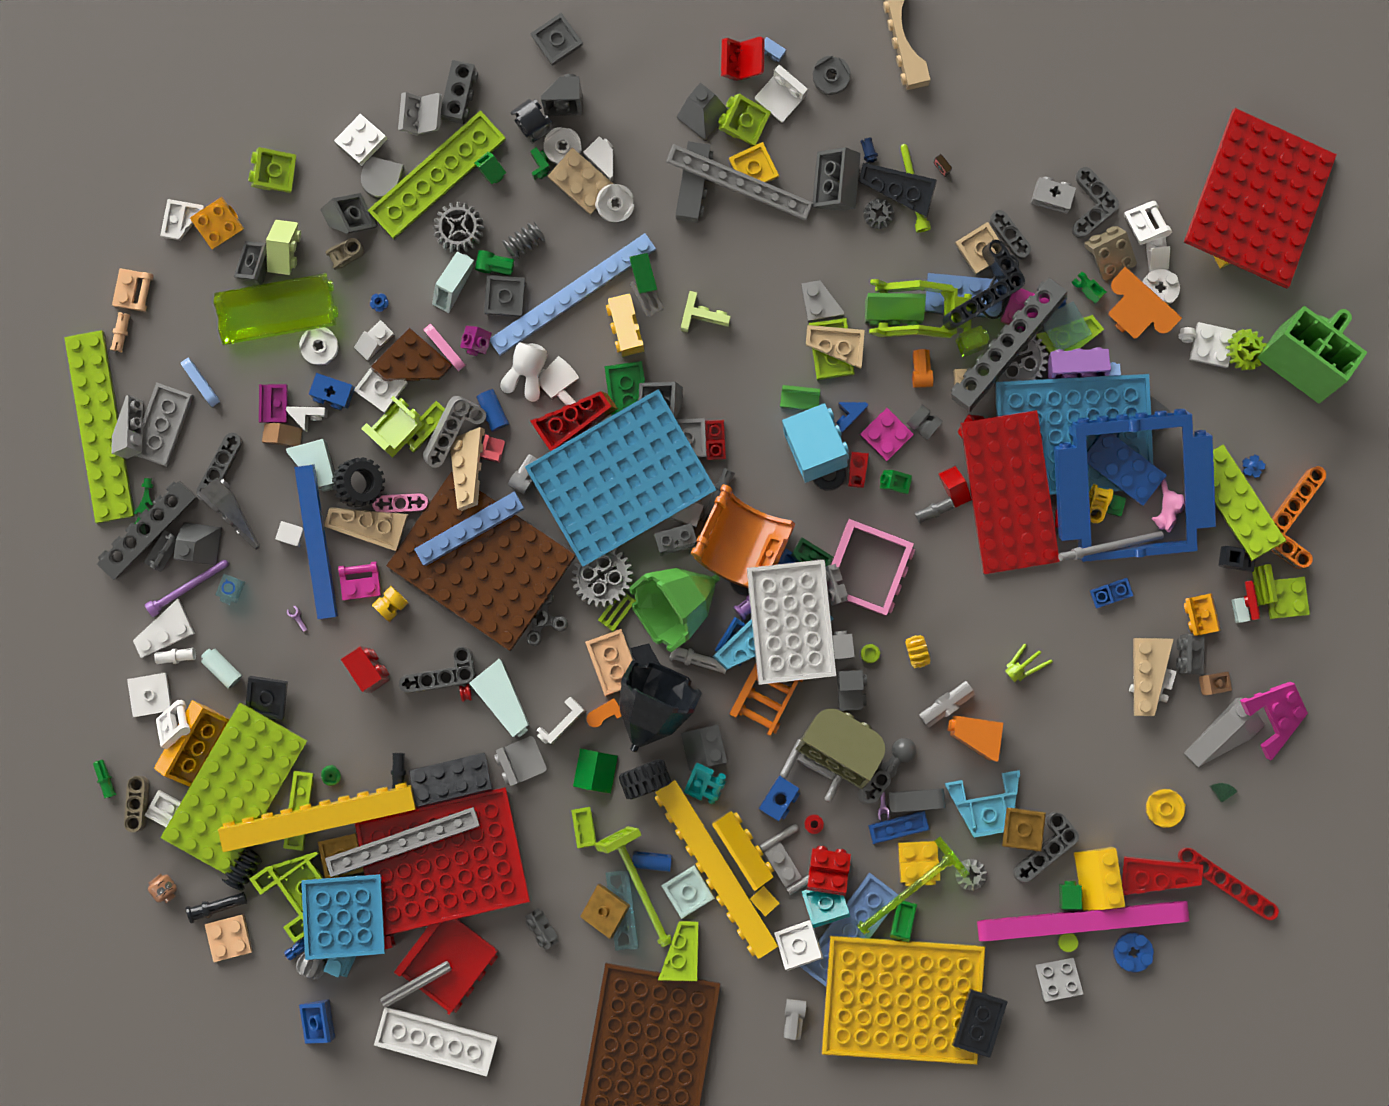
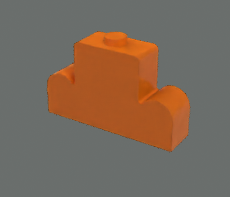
(1140, 306)

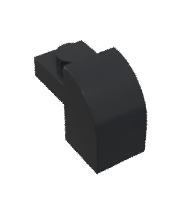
(1235, 558)

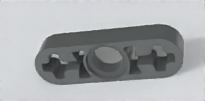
(997, 226)

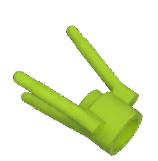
(1016, 671)

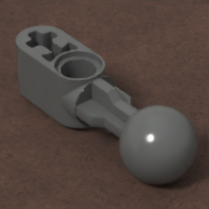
(903, 752)

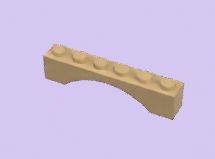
(914, 68)

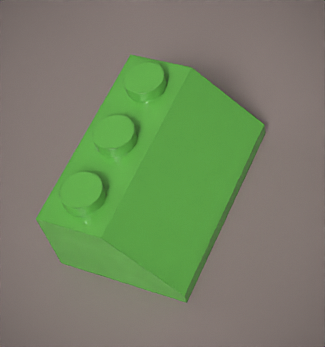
(894, 308)

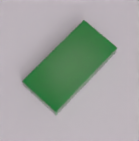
(903, 921)

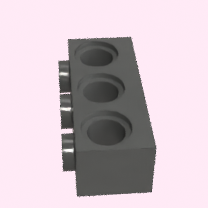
(455, 83)

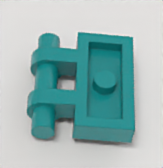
(700, 779)

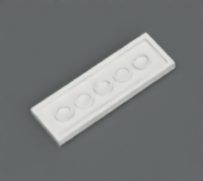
(435, 1041)

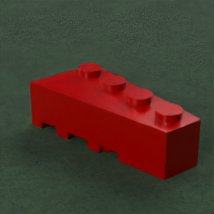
(573, 419)

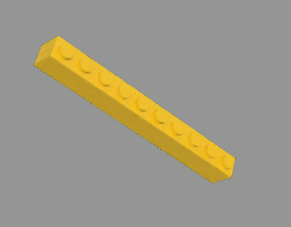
(317, 818)
(717, 870)

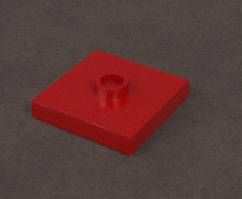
(1251, 600)

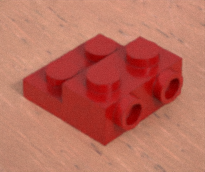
(828, 870)

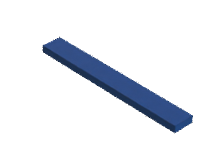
(316, 541)

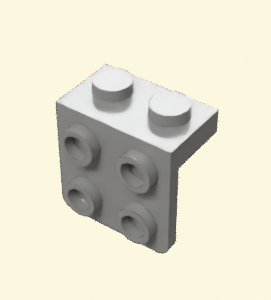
(420, 114)
(520, 761)

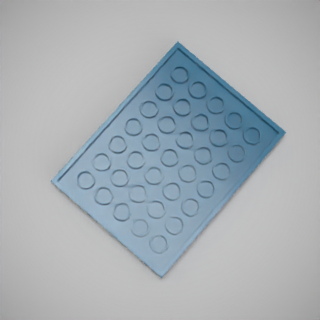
(1067, 399)

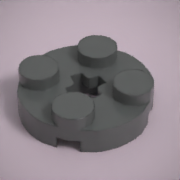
(833, 65)

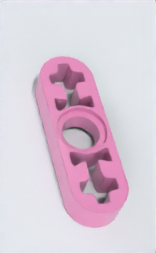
(444, 347)
(415, 508)

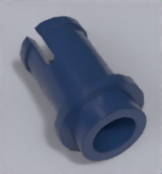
(869, 151)

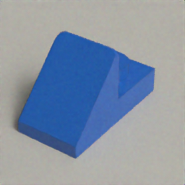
(853, 410)

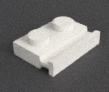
(162, 808)

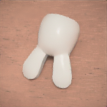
(527, 361)

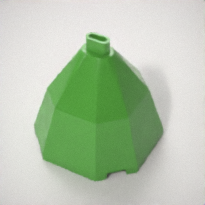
(673, 604)

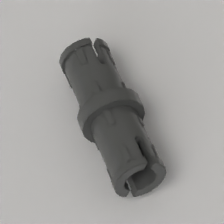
(934, 510)

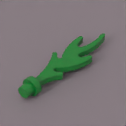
(146, 498)

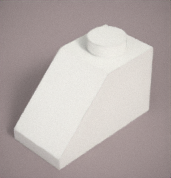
(601, 157)

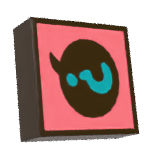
(942, 164)

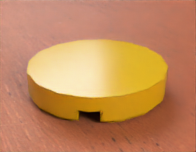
(1165, 808)

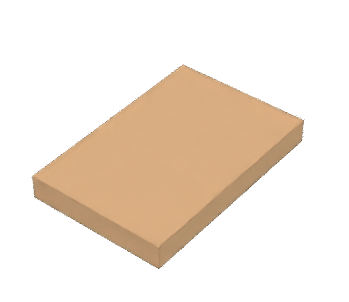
(610, 659)

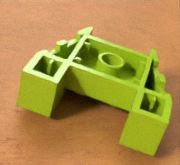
(288, 878)

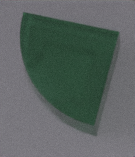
(1223, 791)

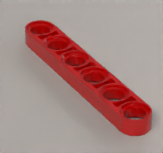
(1229, 881)

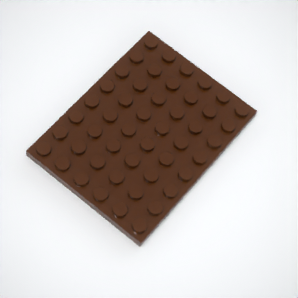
(490, 580)
(649, 1040)

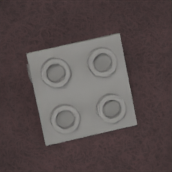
(1059, 980)

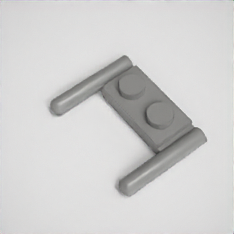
(801, 758)
(782, 862)

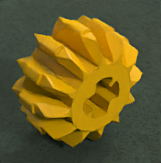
(917, 651)

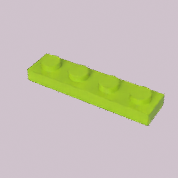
(300, 795)

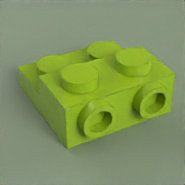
(744, 119)
(272, 170)

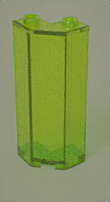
(275, 308)

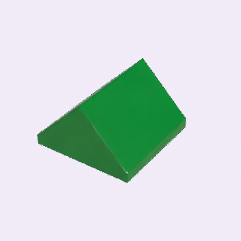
(595, 771)

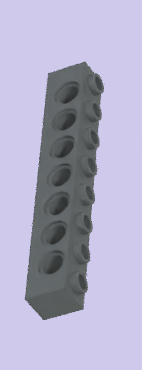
(969, 399)

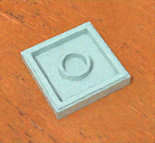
(688, 891)

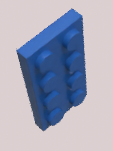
(1124, 467)

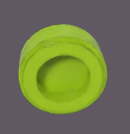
(870, 653)
(1067, 942)

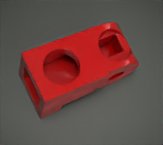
(857, 469)

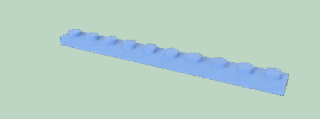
(570, 295)

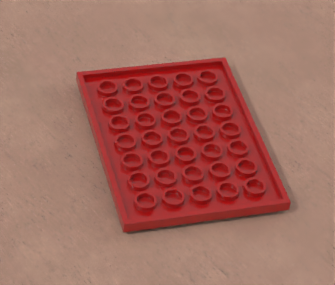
(1260, 198)
(451, 876)

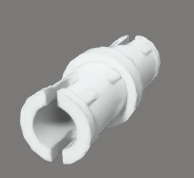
(175, 656)

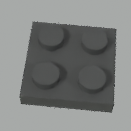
(556, 39)
(504, 296)

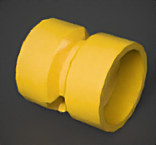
(390, 603)

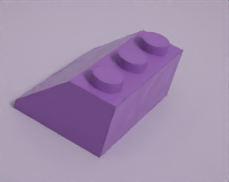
(1079, 363)

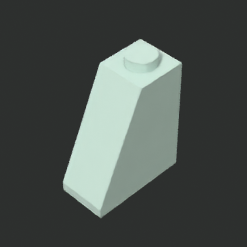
(452, 281)
(318, 454)

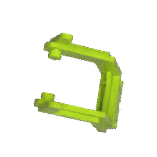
(951, 301)

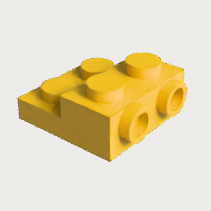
(916, 860)

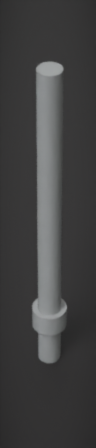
(1079, 553)

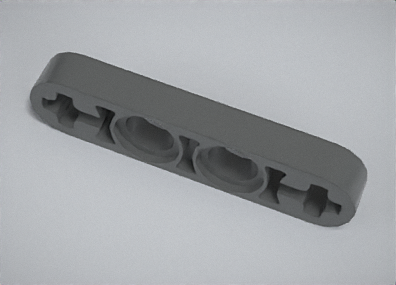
(216, 465)

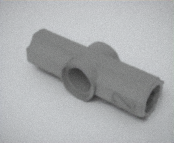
(947, 704)

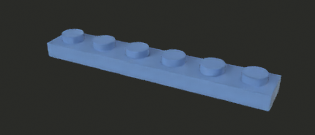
(469, 529)

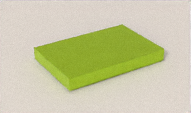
(826, 365)

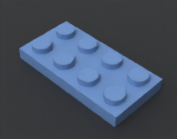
(966, 285)

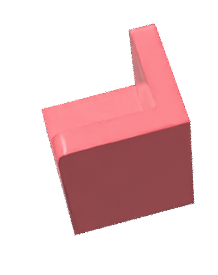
(492, 449)

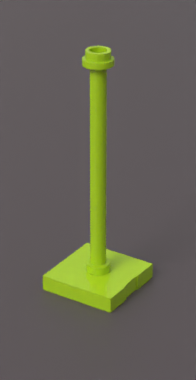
(618, 842)

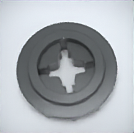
(882, 221)

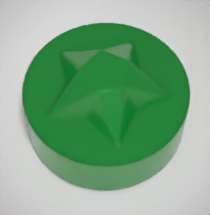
(330, 775)

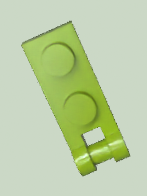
(430, 420)

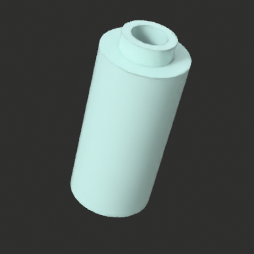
(220, 668)

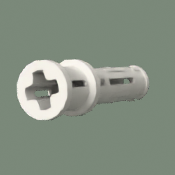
(688, 656)

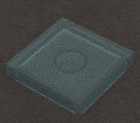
(1066, 327)

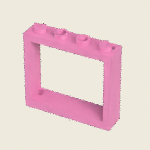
(901, 571)

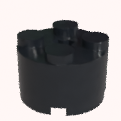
(531, 120)

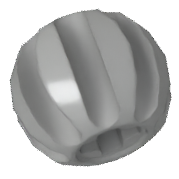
(310, 968)

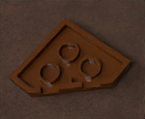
(411, 360)

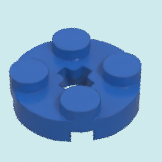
(1144, 954)

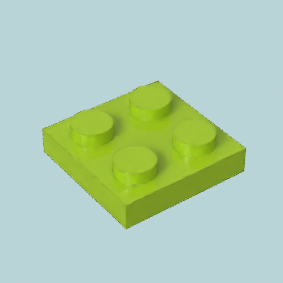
(1291, 598)

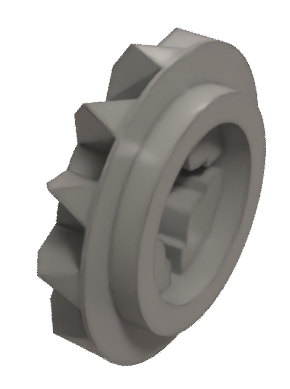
(978, 880)

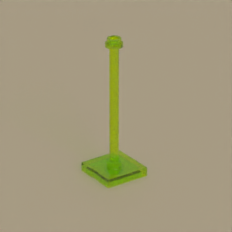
(948, 860)

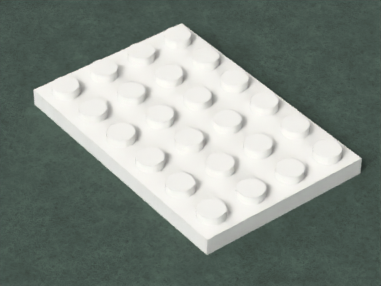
(791, 621)

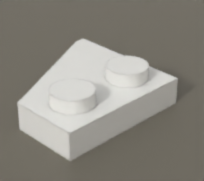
(177, 219)

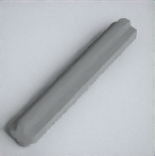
(416, 984)

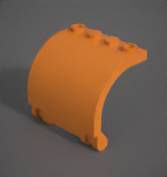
(740, 538)

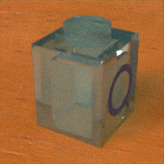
(229, 589)

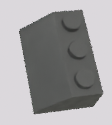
(563, 97)
(836, 179)

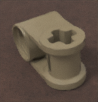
(343, 253)

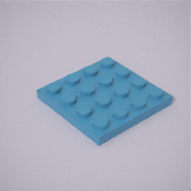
(343, 917)

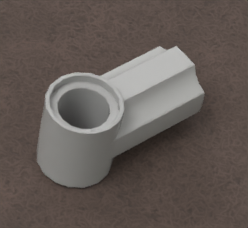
(521, 479)
(794, 1014)

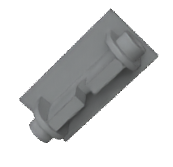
(836, 592)

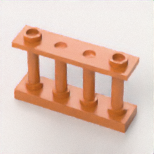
(749, 692)

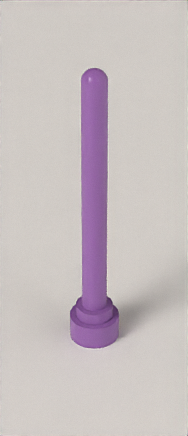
(154, 607)

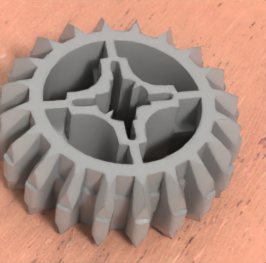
(463, 220)

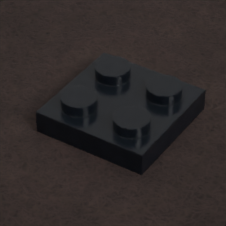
(267, 696)

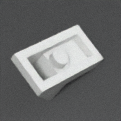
(1158, 254)
(374, 340)
(301, 414)

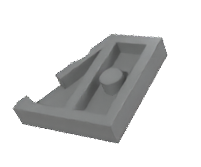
(819, 302)

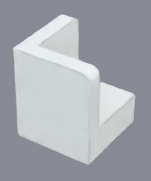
(289, 534)

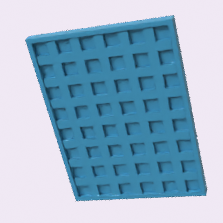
(620, 478)

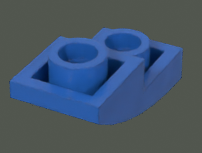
(1111, 593)

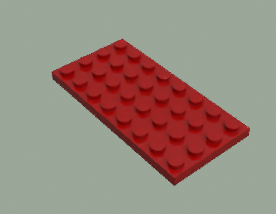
(1010, 492)

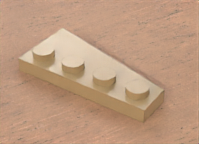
(466, 466)
(372, 526)
(1150, 665)

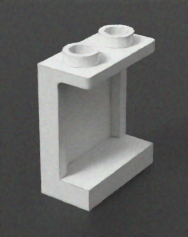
(576, 712)

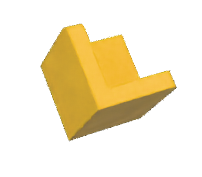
(764, 900)

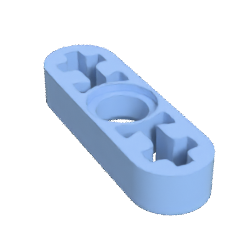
(200, 382)

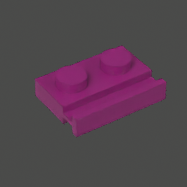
(273, 403)

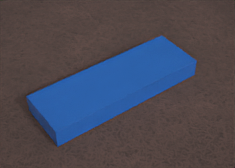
(898, 827)

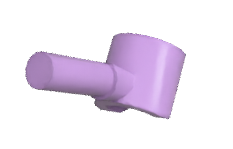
(296, 616)
(883, 809)

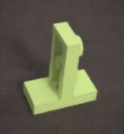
(702, 313)

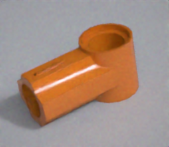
(922, 374)

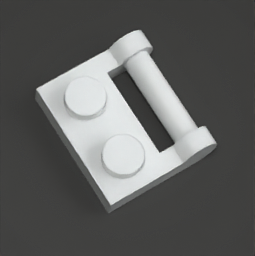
(1142, 226)
(167, 724)

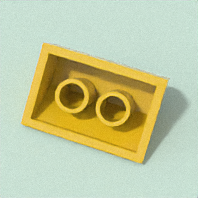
(1100, 879)

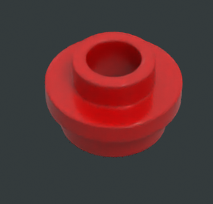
(809, 819)

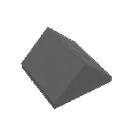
(252, 263)

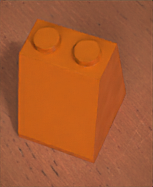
(978, 735)

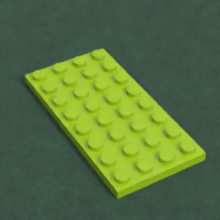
(233, 784)

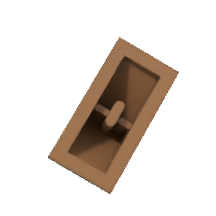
(282, 434)

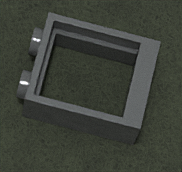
(682, 535)

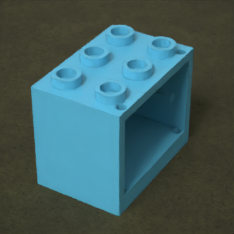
(815, 442)

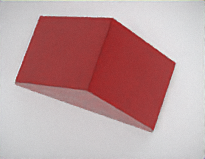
(955, 486)

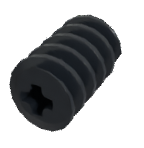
(243, 869)

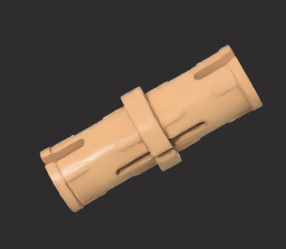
(120, 332)

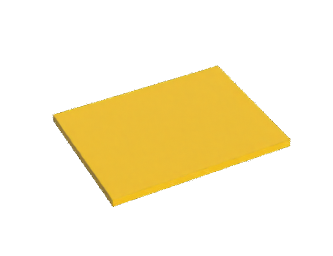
(898, 998)

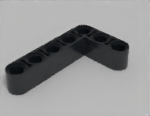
(990, 294)

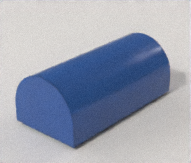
(494, 413)
(652, 861)

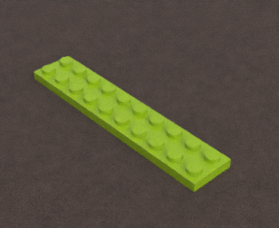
(97, 422)

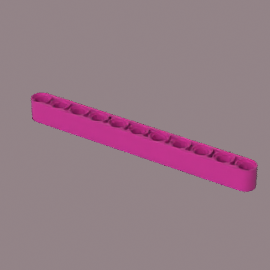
(1083, 921)

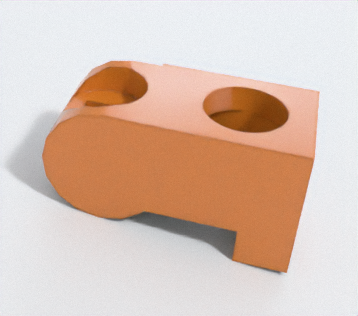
(605, 711)

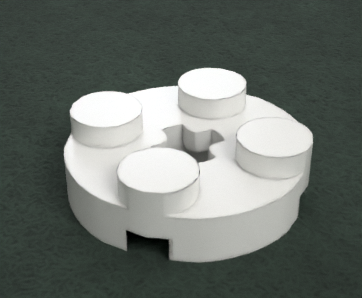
(564, 136)
(625, 202)
(1168, 280)
(324, 355)

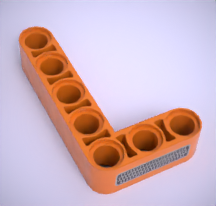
(1290, 516)

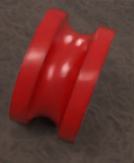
(465, 692)

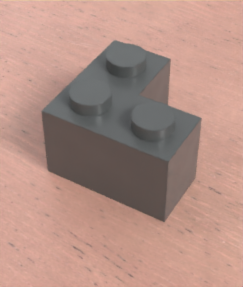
(850, 690)

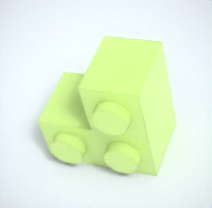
(281, 247)

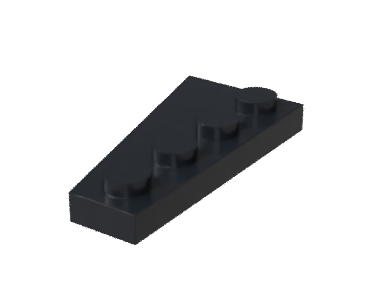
(903, 187)

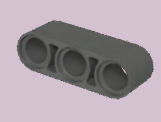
(917, 800)

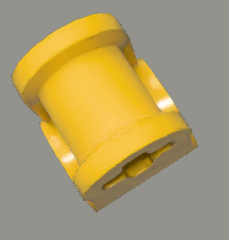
(1099, 499)

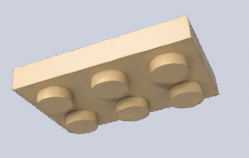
(579, 179)

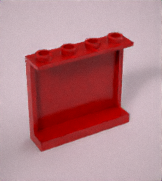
(463, 950)

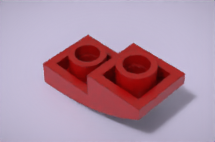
(715, 439)

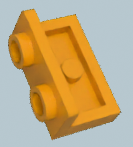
(1202, 614)

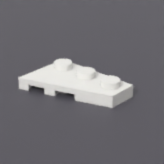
(164, 630)

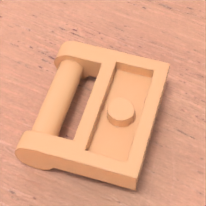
(127, 287)

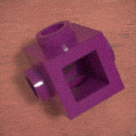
(475, 340)

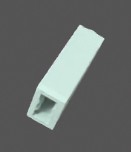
(500, 696)

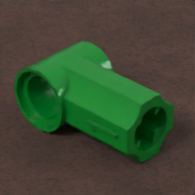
(489, 262)

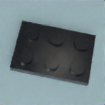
(979, 1023)

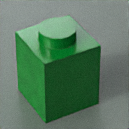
(490, 168)
(1070, 895)

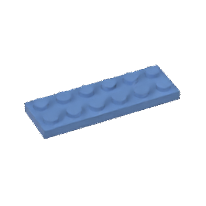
(864, 903)

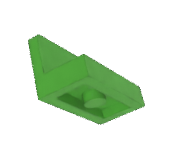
(799, 397)

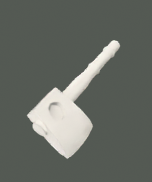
(557, 379)

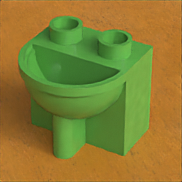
(1313, 352)

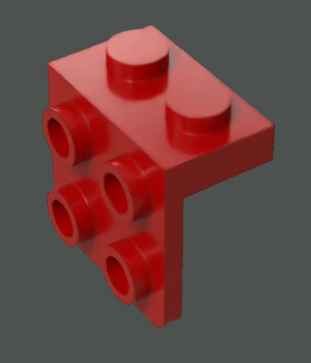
(742, 58)

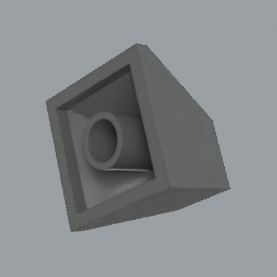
(702, 111)
(348, 214)
(670, 391)
(198, 543)

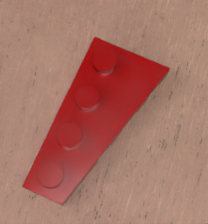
(1148, 875)

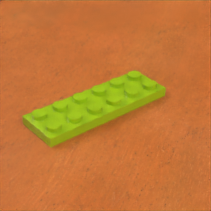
(1243, 508)

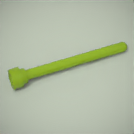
(922, 224)

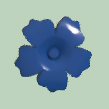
(1253, 466)

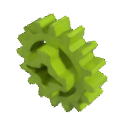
(1240, 352)

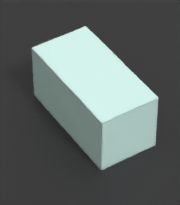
(1240, 610)

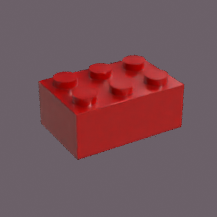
(365, 669)

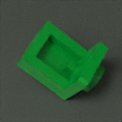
(540, 158)

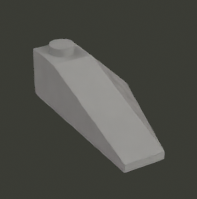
(1225, 733)

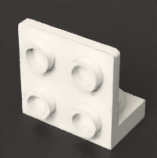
(781, 94)

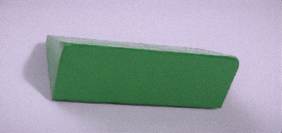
(643, 273)

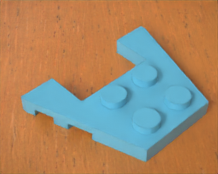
(987, 813)

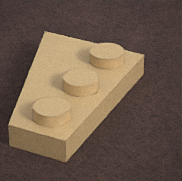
(837, 342)

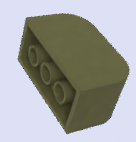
(843, 746)

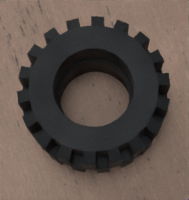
(372, 477)
(645, 779)

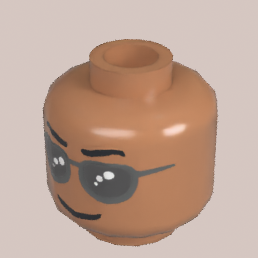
(162, 888)

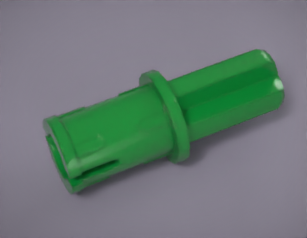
(104, 779)

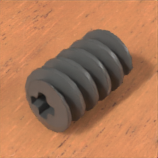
(523, 240)

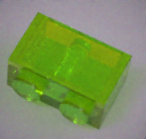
(972, 341)

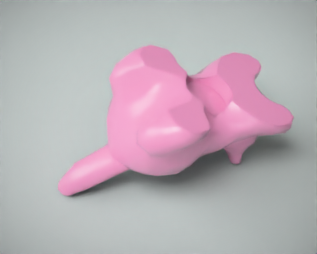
(1171, 506)

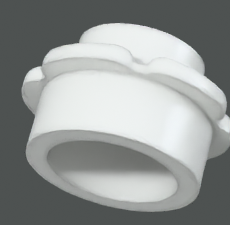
(1187, 334)

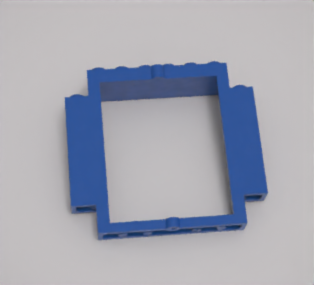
(1073, 485)

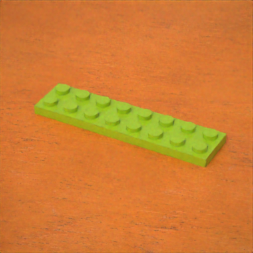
(436, 175)

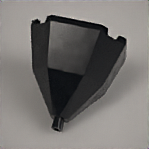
(655, 702)

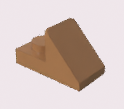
(1215, 683)

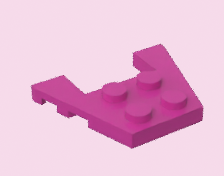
(1284, 712)

